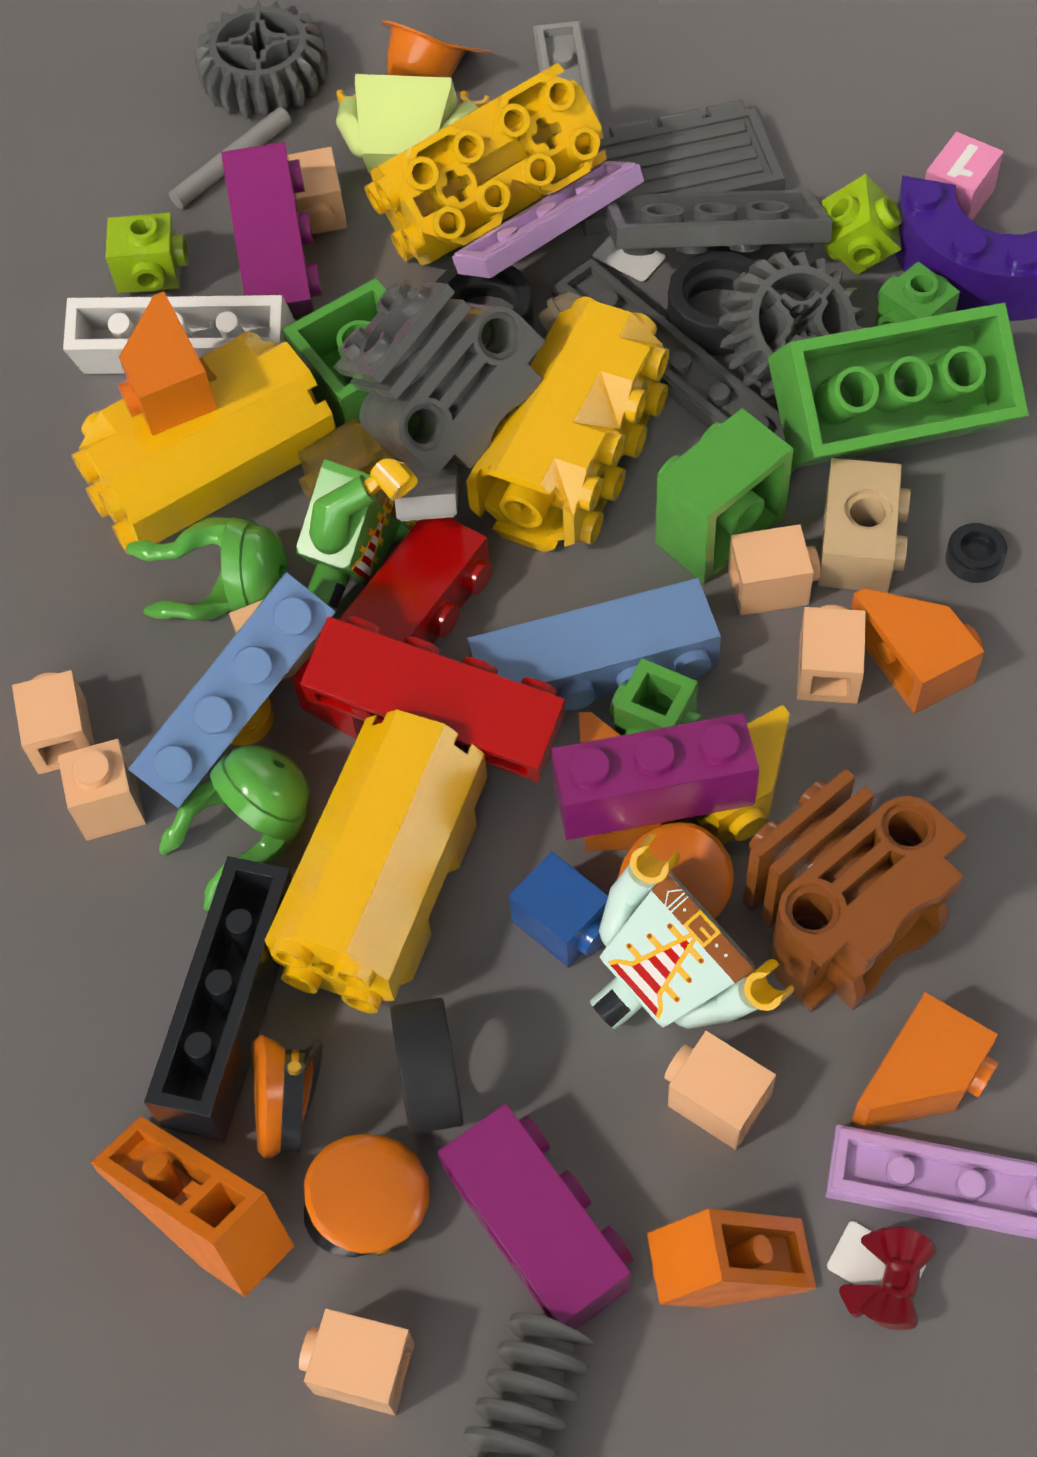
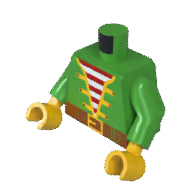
(352, 524)

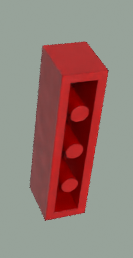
(415, 594)
(373, 674)

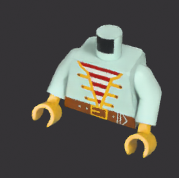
(673, 954)

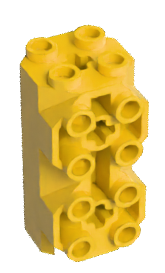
(487, 166)
(561, 447)
(191, 470)
(378, 861)

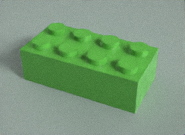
(897, 384)

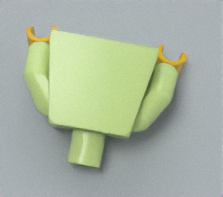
(397, 113)

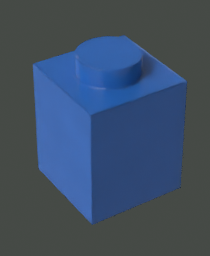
(559, 910)

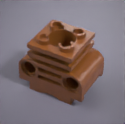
(850, 887)

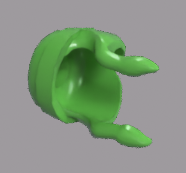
(250, 566)
(261, 790)

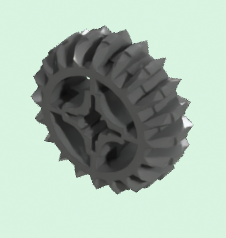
(261, 59)
(757, 304)

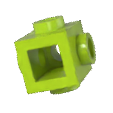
(863, 224)
(145, 252)

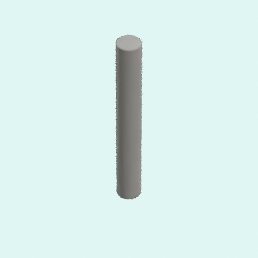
(214, 170)

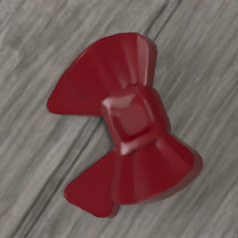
(891, 1303)

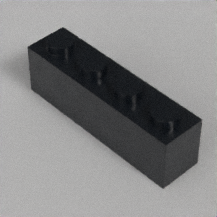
(220, 1004)

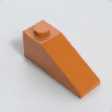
(197, 1204)

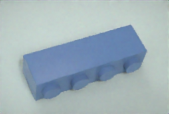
(600, 645)
(231, 690)

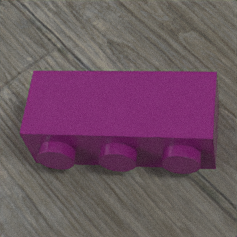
(269, 227)
(655, 776)
(537, 1217)

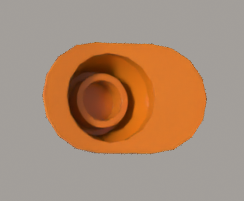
(420, 54)

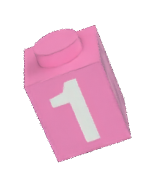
(971, 168)

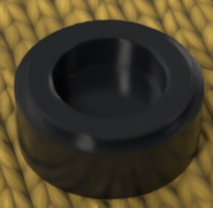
(976, 552)

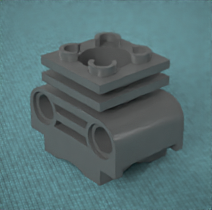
(438, 373)

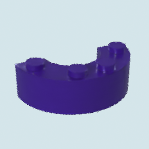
(975, 260)

